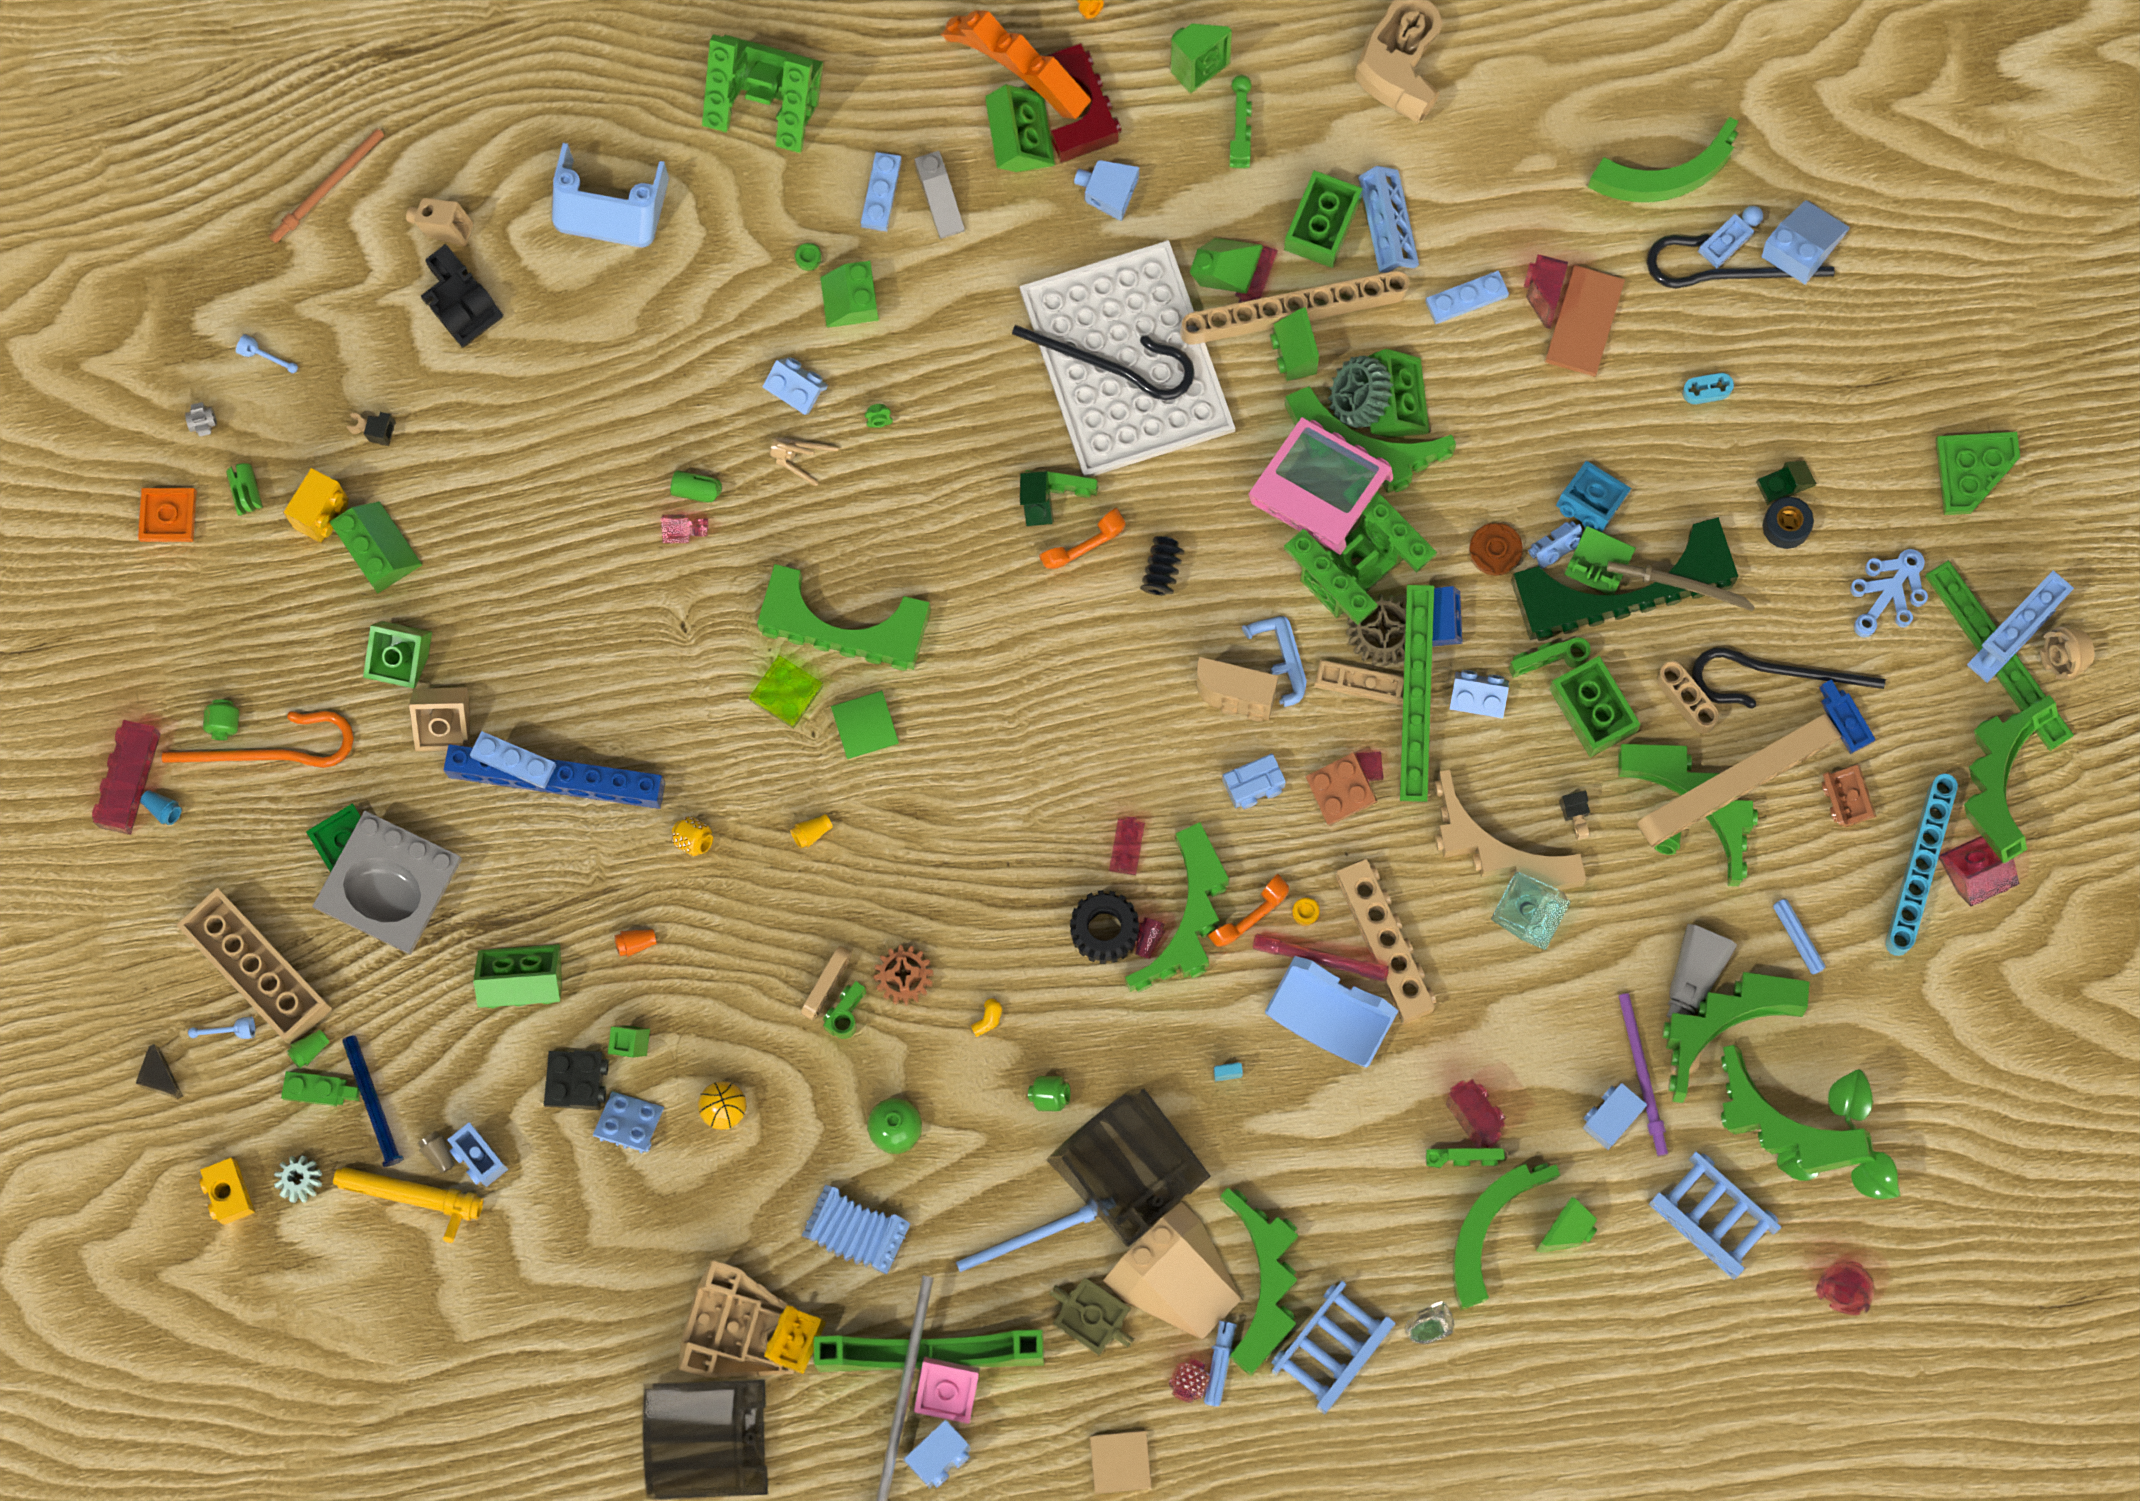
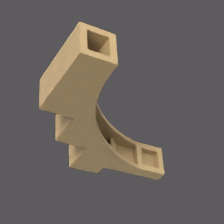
(1493, 857)

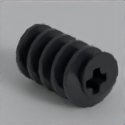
(1161, 566)

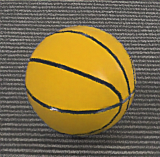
(722, 1105)

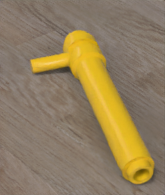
(450, 1202)

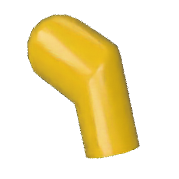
(990, 1019)

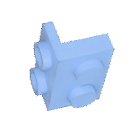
(794, 384)
(1479, 694)

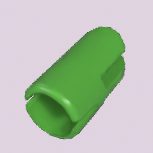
(695, 486)
(244, 488)

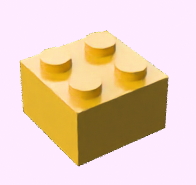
(315, 505)

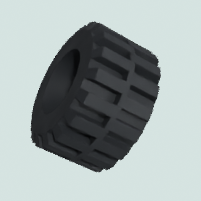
(1104, 904)

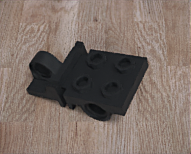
(458, 299)

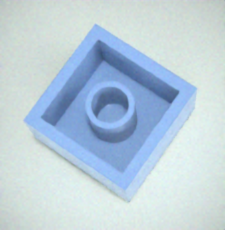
(938, 1455)

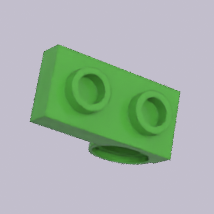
(849, 1000)

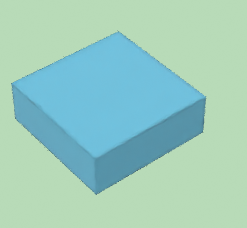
(1228, 1071)

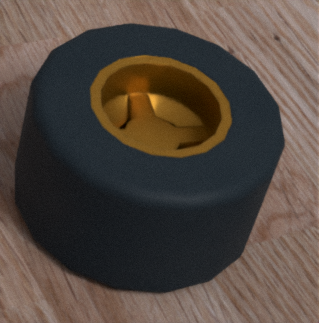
(1788, 513)

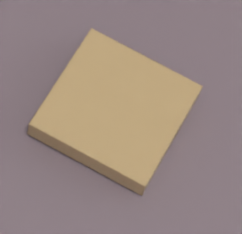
(1120, 1462)

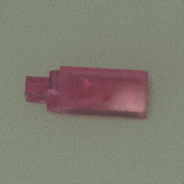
(1260, 275)

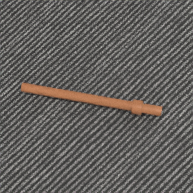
(290, 221)

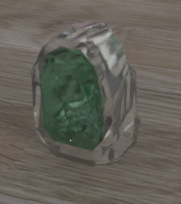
(1430, 1324)

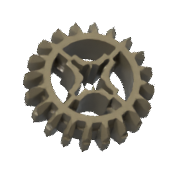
(1373, 632)

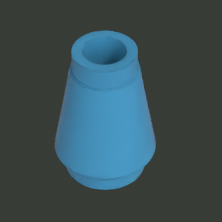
(162, 808)

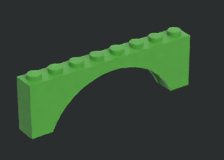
(867, 1354)

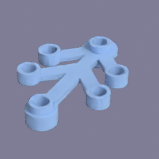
(1891, 588)

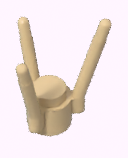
(786, 450)

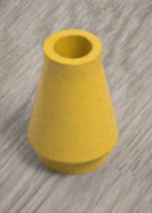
(810, 831)

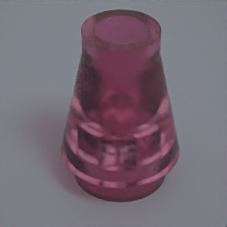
(1149, 936)

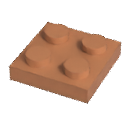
(1341, 789)

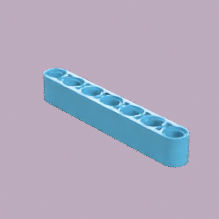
(1916, 876)

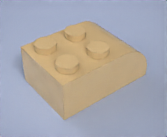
(1236, 689)

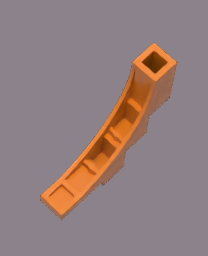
(1014, 52)

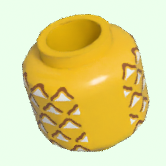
(692, 836)

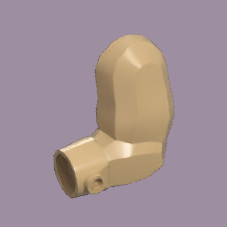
(1393, 53)

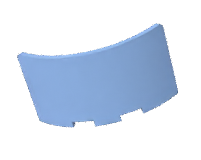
(1330, 1014)

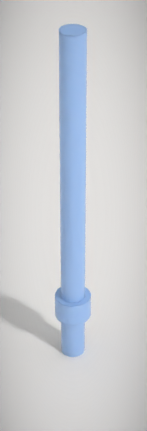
(1084, 1214)

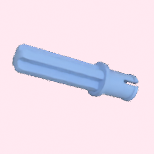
(1220, 1363)

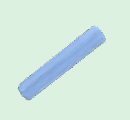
(1799, 936)

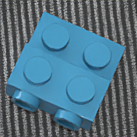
(1592, 497)

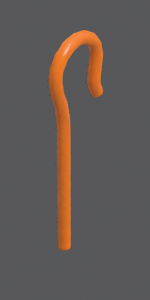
(276, 754)

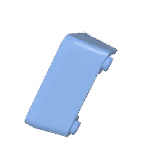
(606, 217)

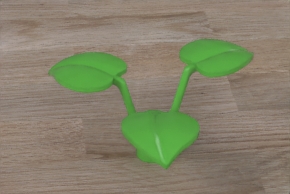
(1853, 1098)

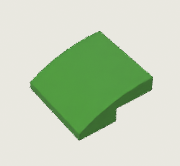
(864, 724)

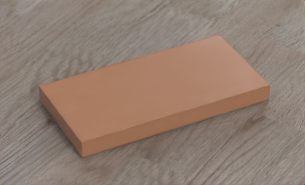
(1584, 321)

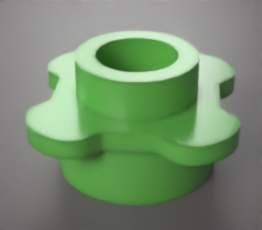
(878, 416)

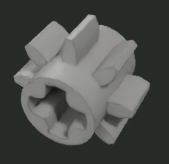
(201, 419)

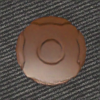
(1495, 549)

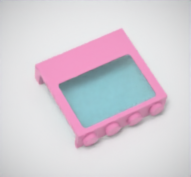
(1319, 483)

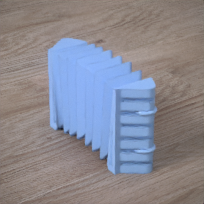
(855, 1231)

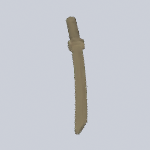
(1680, 582)

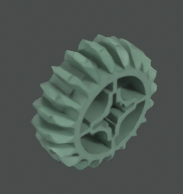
(1360, 391)

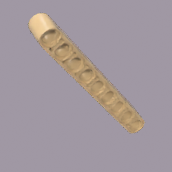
(1304, 298)
(1738, 780)

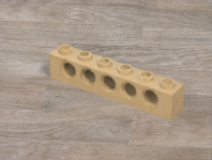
(1350, 880)

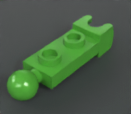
(1241, 145)

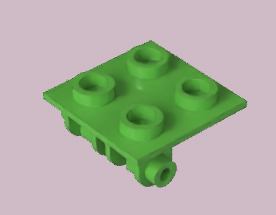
(1592, 557)

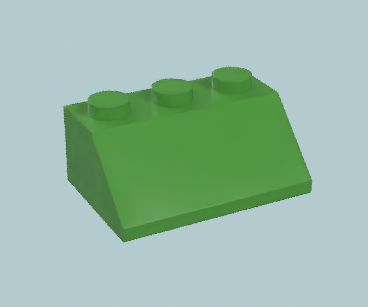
(1199, 53)
(1019, 129)
(1407, 407)
(375, 544)
(518, 976)

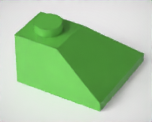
(1226, 264)
(1570, 1228)

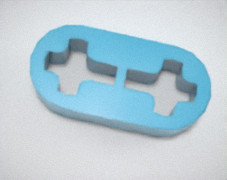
(1707, 382)

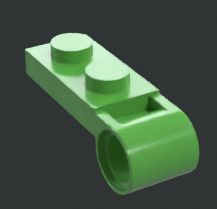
(1548, 654)

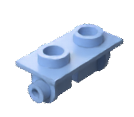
(1548, 551)

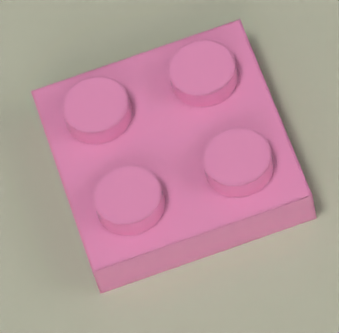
(946, 1390)

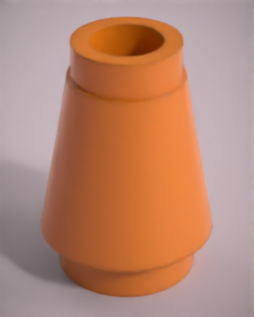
(634, 941)

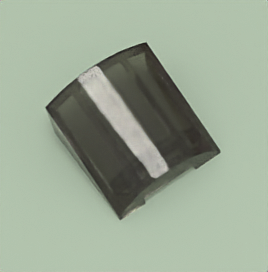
(1129, 1164)
(704, 1439)

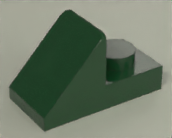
(1786, 482)
(1036, 498)

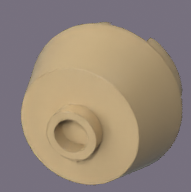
(2067, 652)

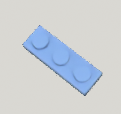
(881, 191)
(1467, 297)
(513, 760)

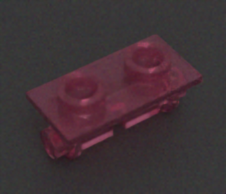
(1127, 846)

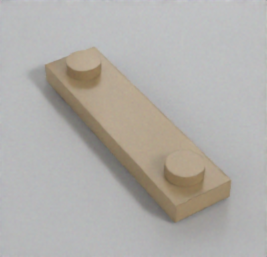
(1360, 682)

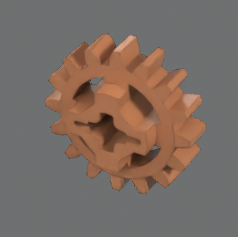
(914, 975)

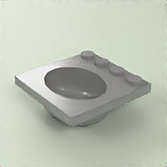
(387, 882)

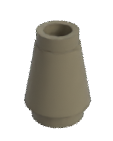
(436, 1151)

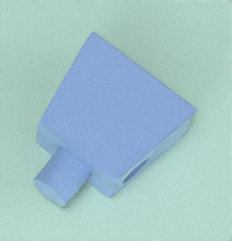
(1109, 186)

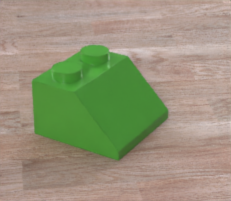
(849, 295)
(1295, 346)
(396, 653)

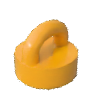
(1090, 8)

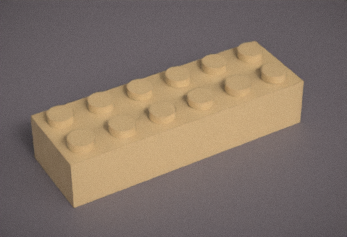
(254, 967)

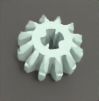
(296, 1167)

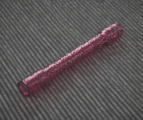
(1279, 947)

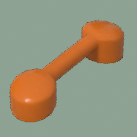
(1110, 526)
(1273, 893)

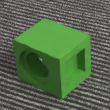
(628, 1041)

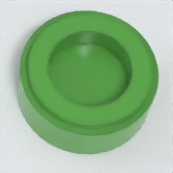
(808, 256)

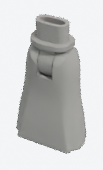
(1698, 967)

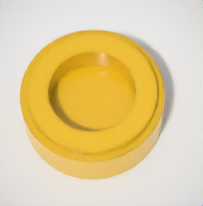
(1305, 911)

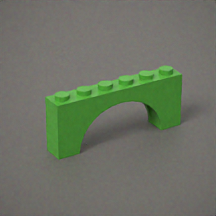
(891, 642)

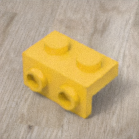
(794, 1339)

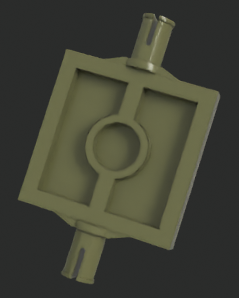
(1091, 1316)

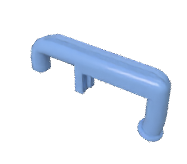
(1289, 651)

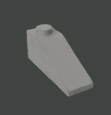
(939, 194)

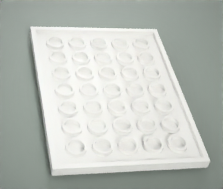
(1106, 313)

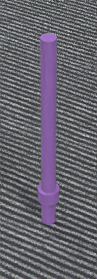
(1655, 1126)

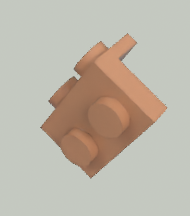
(1848, 796)

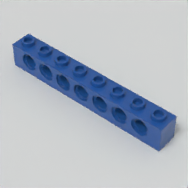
(567, 779)

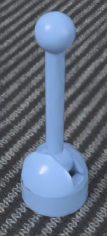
(248, 347)
(243, 1028)

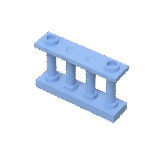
(2020, 626)
(1709, 1242)
(1360, 1351)

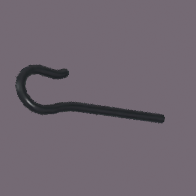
(1714, 274)
(1118, 369)
(1768, 667)

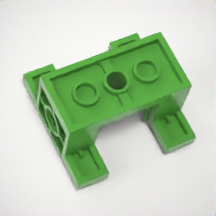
(766, 76)
(1380, 541)

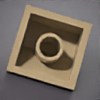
(440, 718)

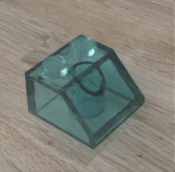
(1531, 910)

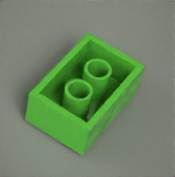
(1323, 219)
(1594, 706)

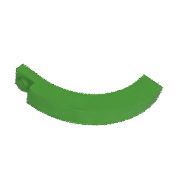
(1661, 185)
(1468, 1249)

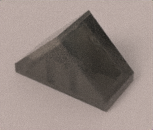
(157, 1075)

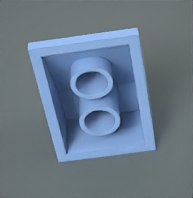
(1803, 241)

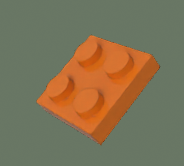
(167, 515)

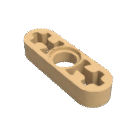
(826, 983)

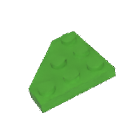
(1973, 467)

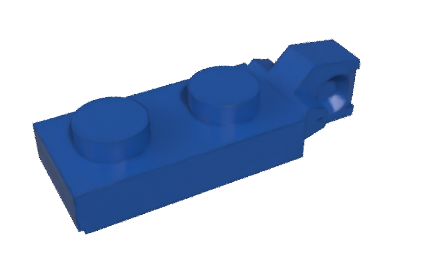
(1846, 717)

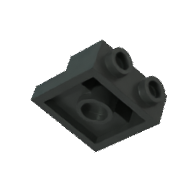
(575, 1079)

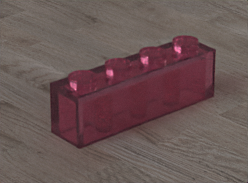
(126, 777)

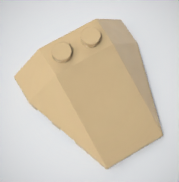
(1176, 1275)
(730, 1326)

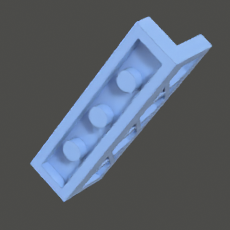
(1383, 219)

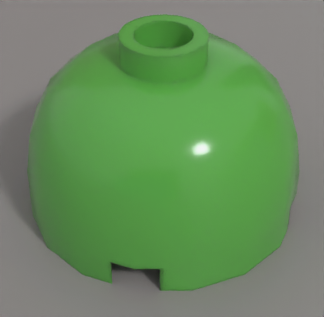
(894, 1125)

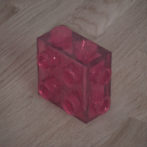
(1475, 1113)

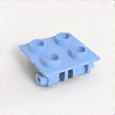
(628, 1122)

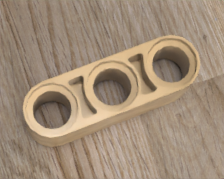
(1686, 684)

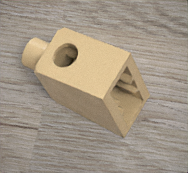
(441, 220)

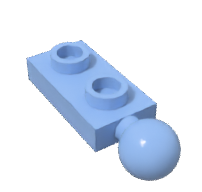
(1731, 236)

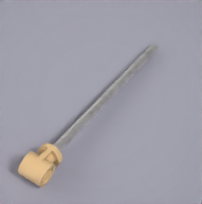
(904, 1389)

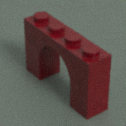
(1097, 127)

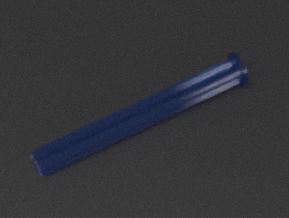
(371, 1102)

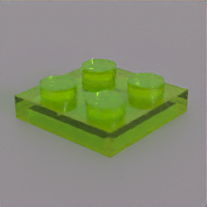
(786, 691)

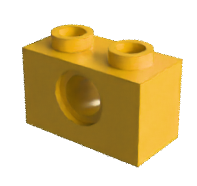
(237, 1203)

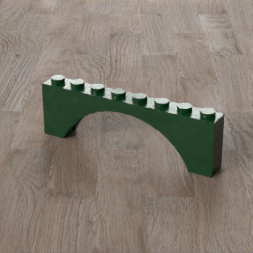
(1555, 608)

